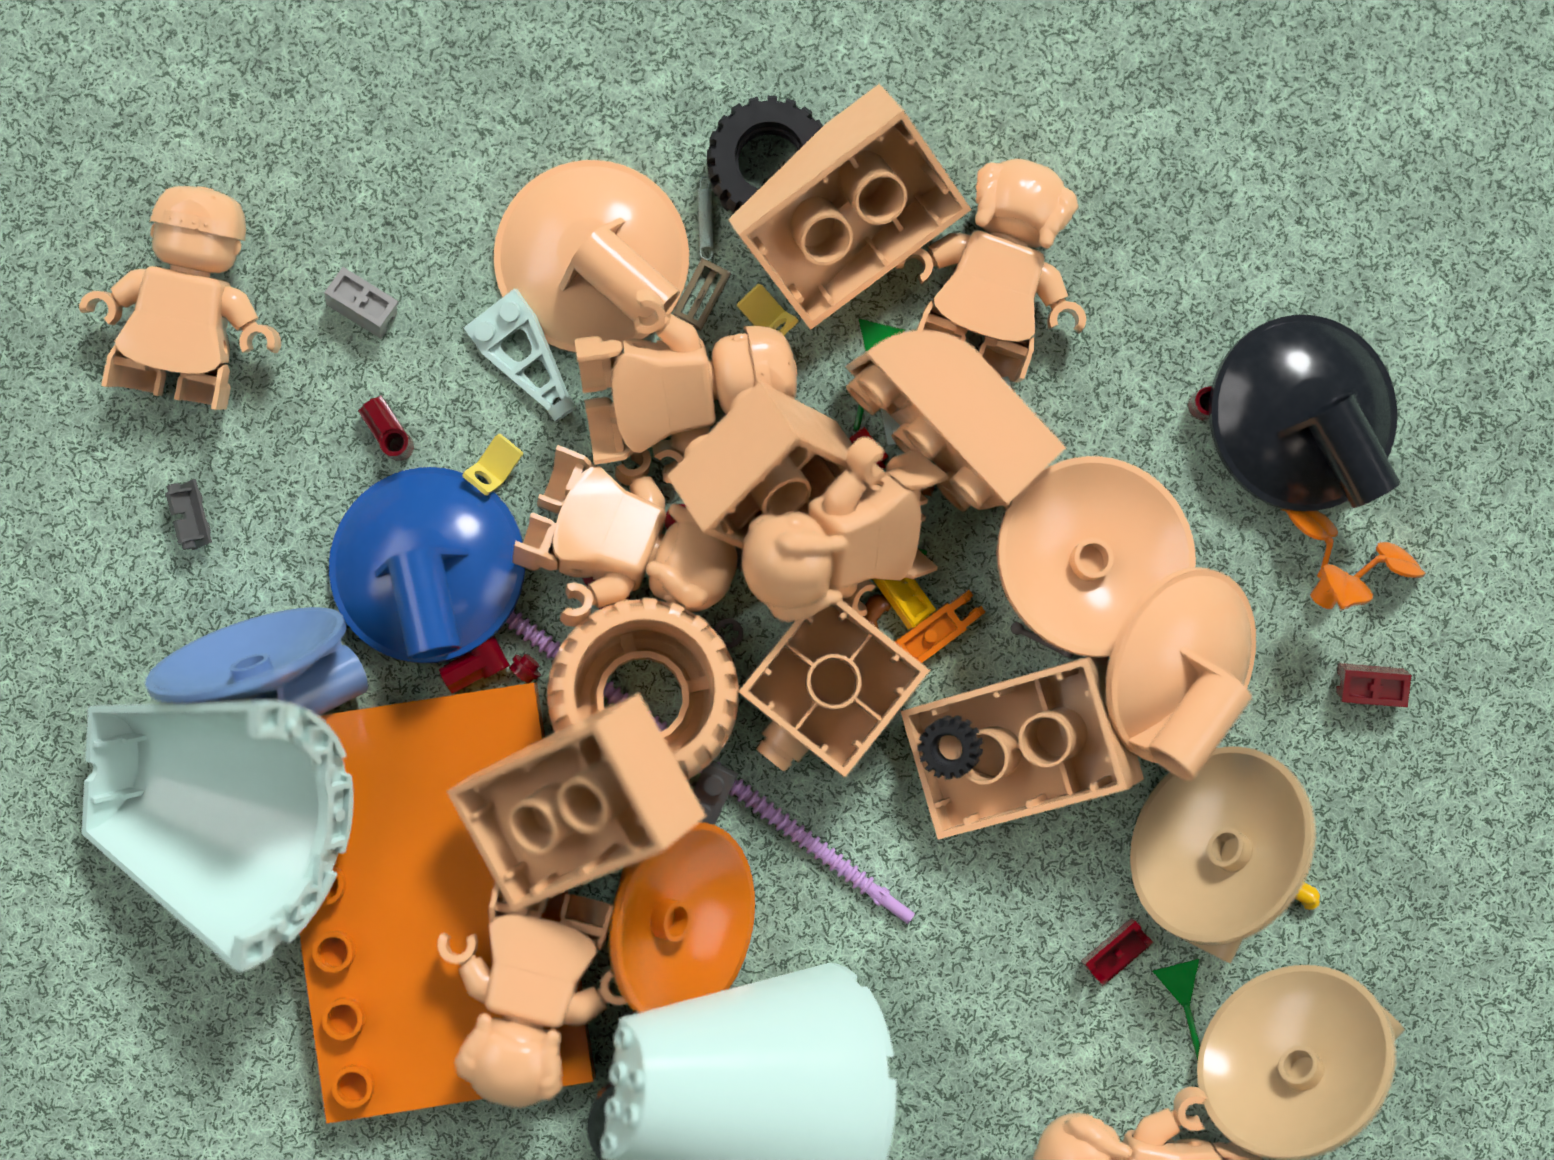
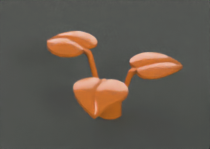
(1334, 583)

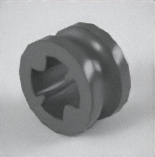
(736, 627)

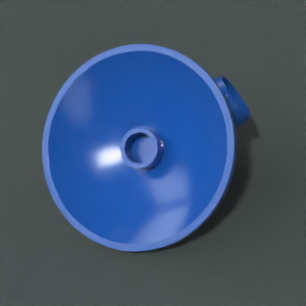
(425, 565)

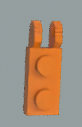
(938, 629)

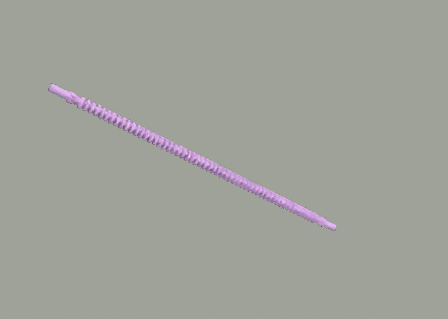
(879, 894)

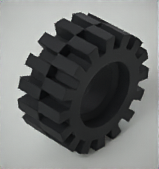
(964, 733)

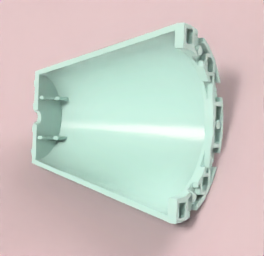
(221, 814)
(756, 1075)

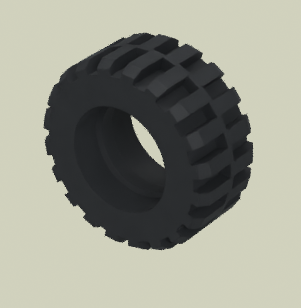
(740, 127)

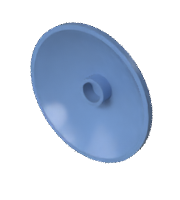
(266, 658)

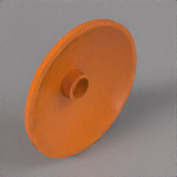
(682, 920)

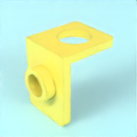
(765, 310)
(494, 465)

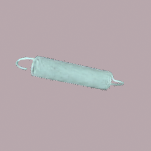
(705, 218)

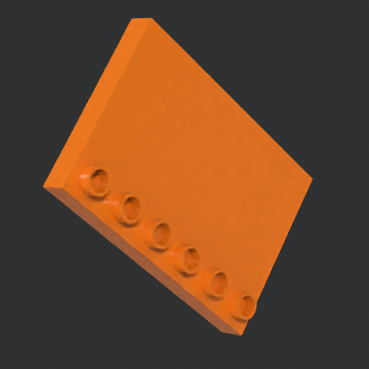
(377, 988)

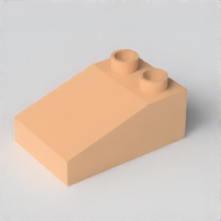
(848, 207)
(1041, 747)
(577, 804)

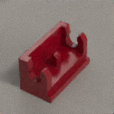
(1373, 685)
(1117, 951)

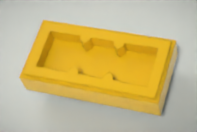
(906, 599)

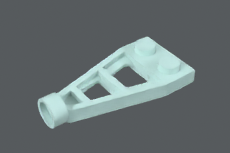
(498, 324)

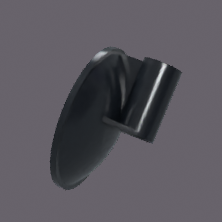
(1305, 415)

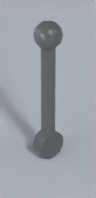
(1017, 629)

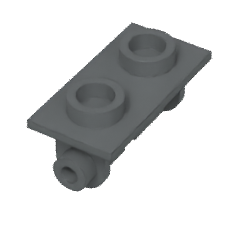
(193, 529)

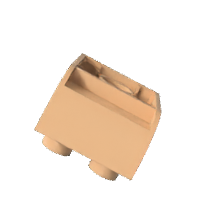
(955, 415)

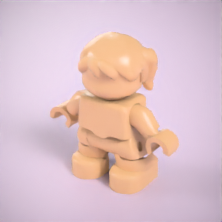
(997, 271)
(852, 534)
(620, 538)
(533, 986)
(1087, 1138)

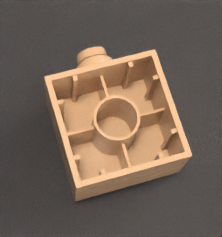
(759, 461)
(830, 688)

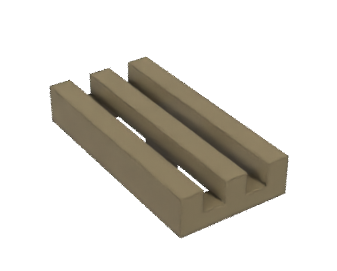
(714, 269)

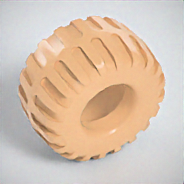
(663, 635)

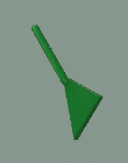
(873, 334)
(1180, 982)

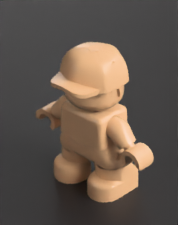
(181, 309)
(671, 383)

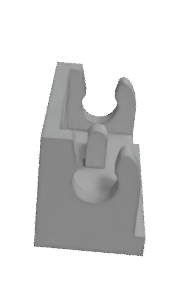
(361, 302)

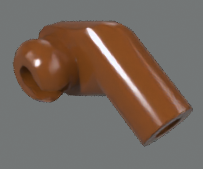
(875, 607)

